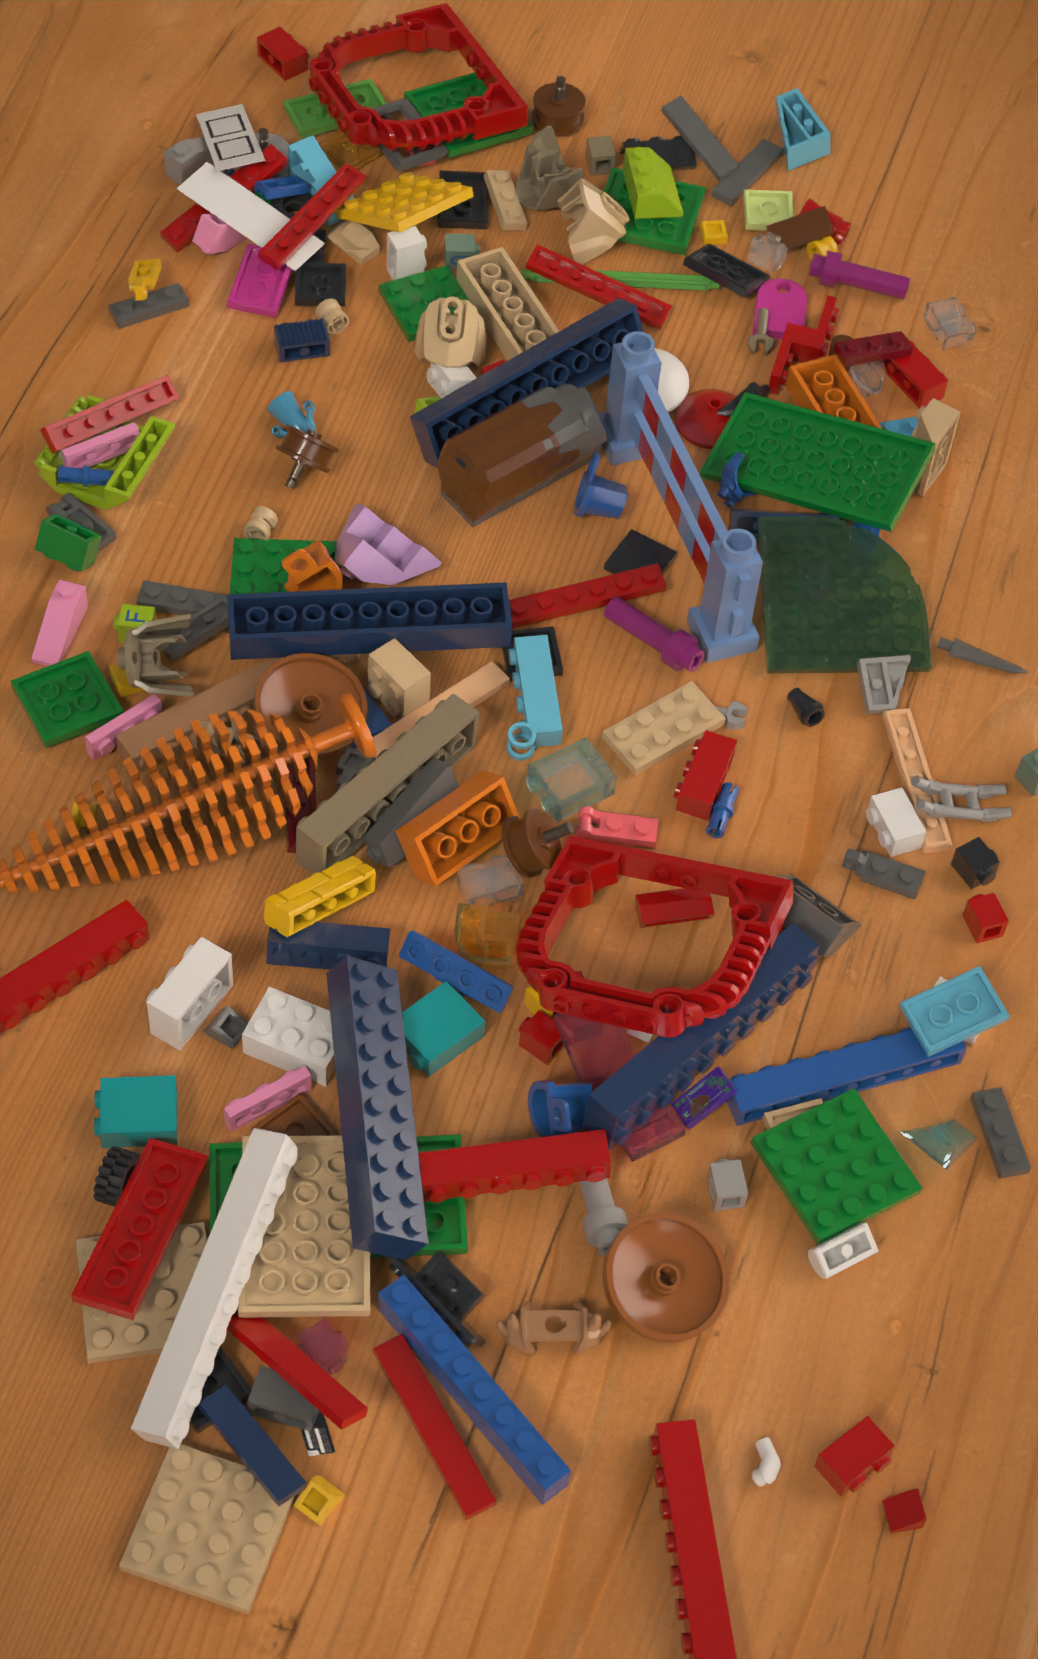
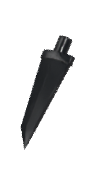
(752, 388)

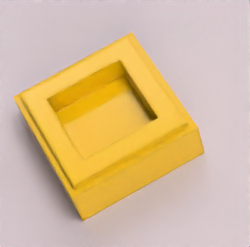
(713, 232)

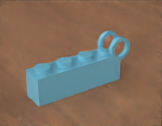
(536, 697)

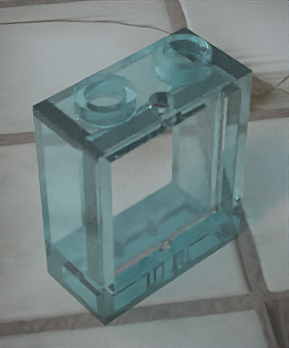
(570, 779)

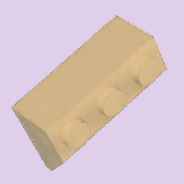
(936, 425)

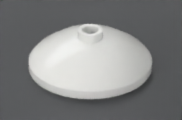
(673, 380)

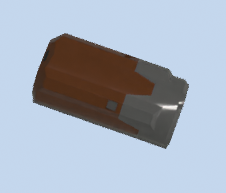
(519, 451)

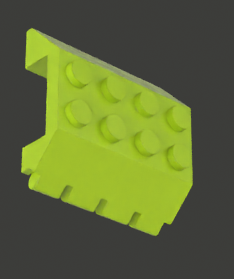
(127, 468)

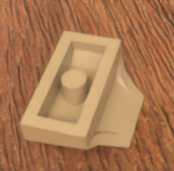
(355, 241)

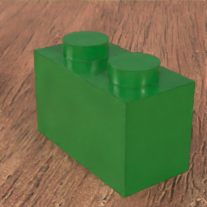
(67, 542)

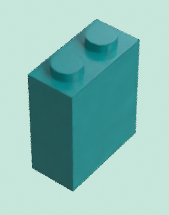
(440, 1028)
(136, 1110)

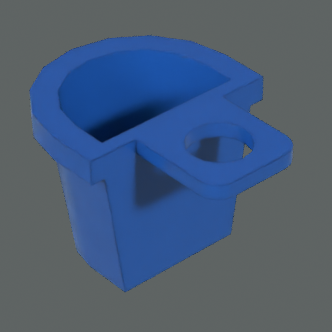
(599, 495)
(558, 1106)

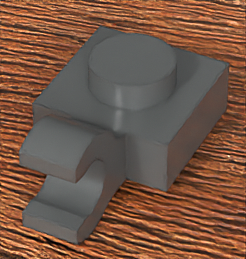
(350, 765)

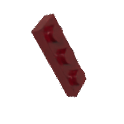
(872, 348)

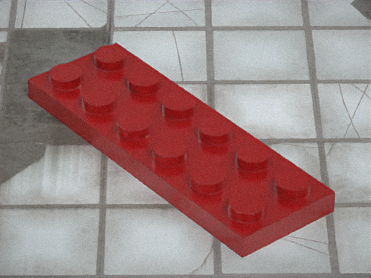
(140, 1229)

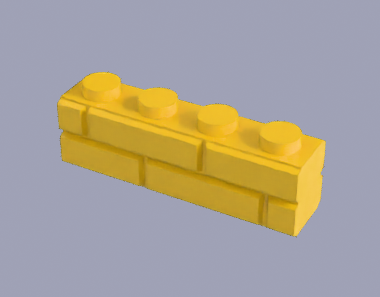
(319, 896)

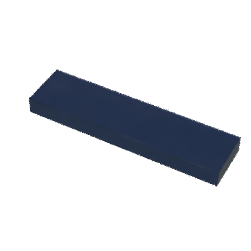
(252, 1445)

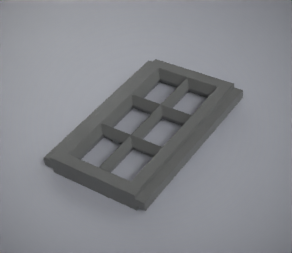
(394, 157)

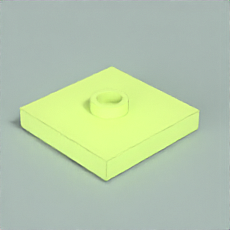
(766, 208)

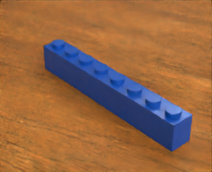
(836, 1072)
(474, 1390)

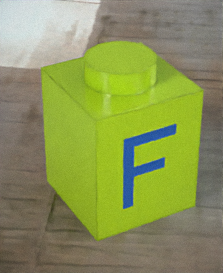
(132, 617)

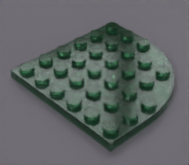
(836, 598)

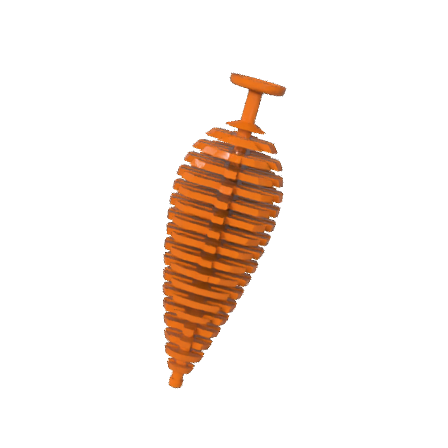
(188, 800)

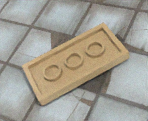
(663, 728)

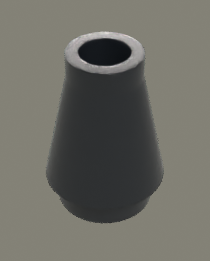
(806, 708)

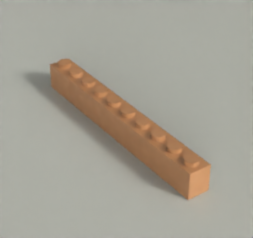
(230, 695)

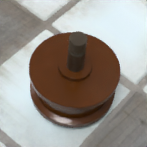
(559, 106)
(305, 450)
(533, 841)

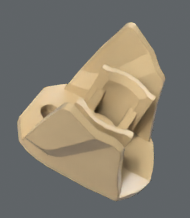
(597, 220)
(451, 338)

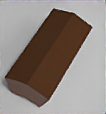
(802, 228)

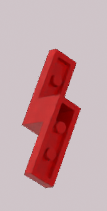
(803, 344)

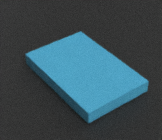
(954, 1011)

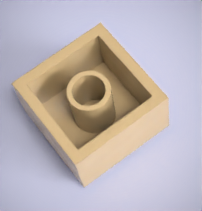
(397, 679)

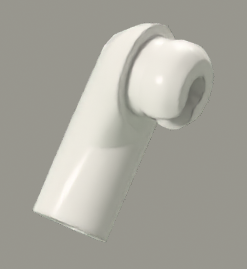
(769, 1465)

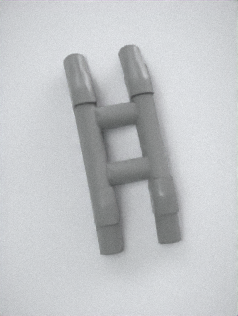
(971, 793)

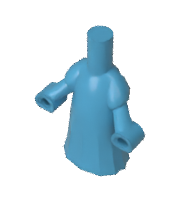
(288, 412)

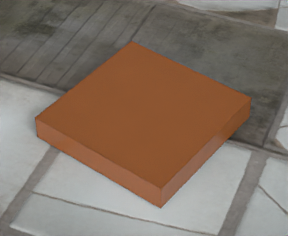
(297, 1118)

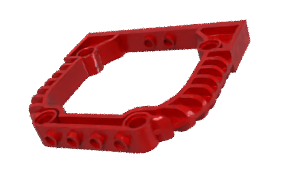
(433, 27)
(587, 865)

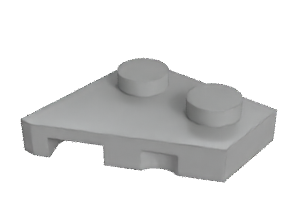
(882, 681)

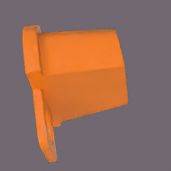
(312, 570)

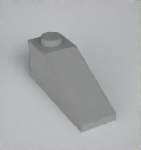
(186, 158)

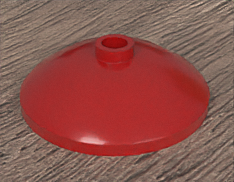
(698, 417)

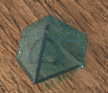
(942, 1141)

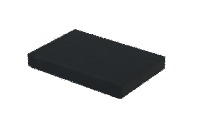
(471, 212)
(726, 270)

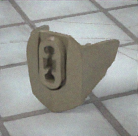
(543, 173)
(142, 656)

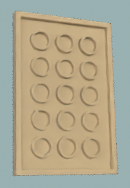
(308, 1248)

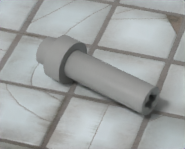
(603, 1218)

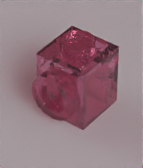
(324, 1346)

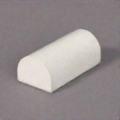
(842, 1251)

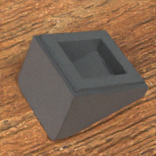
(226, 1027)

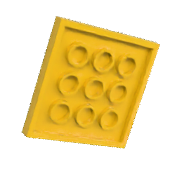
(404, 202)

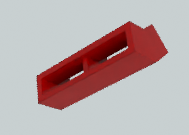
(673, 907)

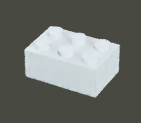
(189, 993)
(291, 1035)

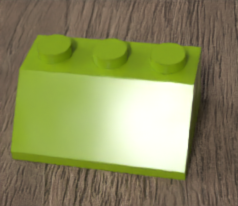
(650, 184)

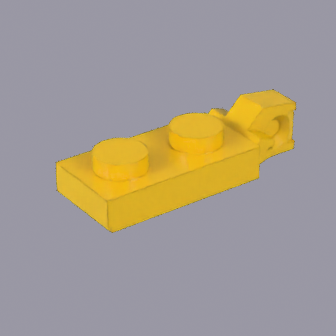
(144, 277)

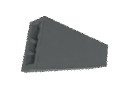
(426, 789)

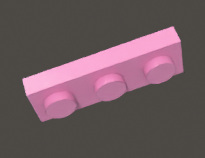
(101, 447)
(104, 740)
(267, 1098)

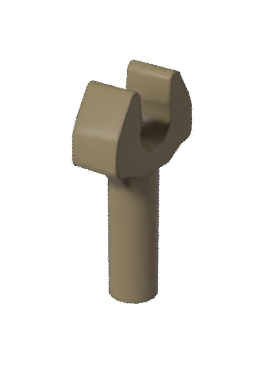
(761, 336)

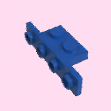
(456, 970)

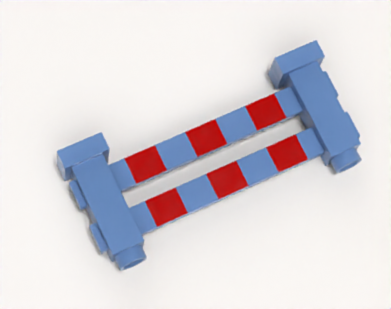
(726, 560)

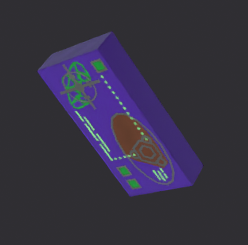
(704, 1097)

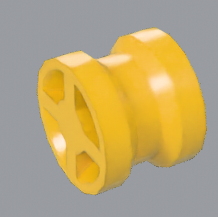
(821, 246)
(78, 818)

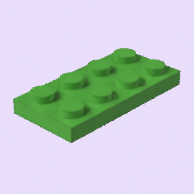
(313, 118)

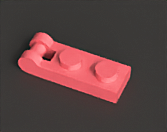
(617, 828)

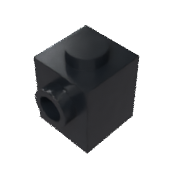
(975, 863)

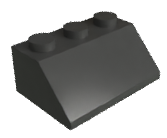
(818, 918)

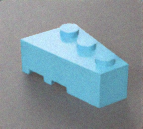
(800, 129)
(312, 165)

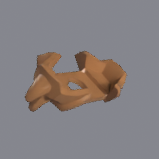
(529, 1326)

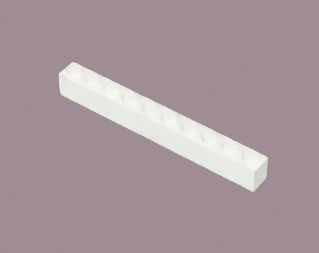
(215, 1289)

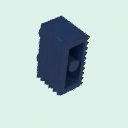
(301, 340)

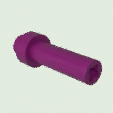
(833, 269)
(676, 648)

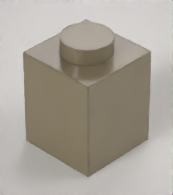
(600, 155)

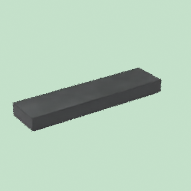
(699, 138)
(748, 173)

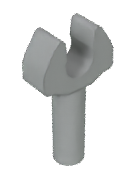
(735, 708)

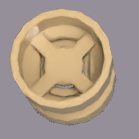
(334, 317)
(258, 525)

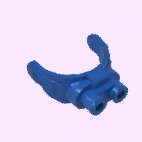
(728, 485)

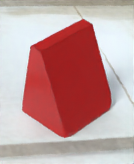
(904, 1511)

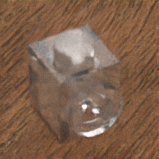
(767, 252)

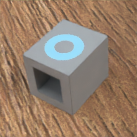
(727, 1184)

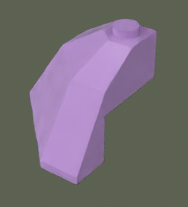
(379, 551)

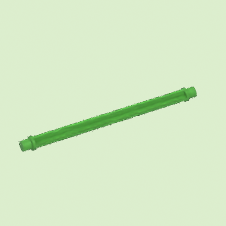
(644, 280)

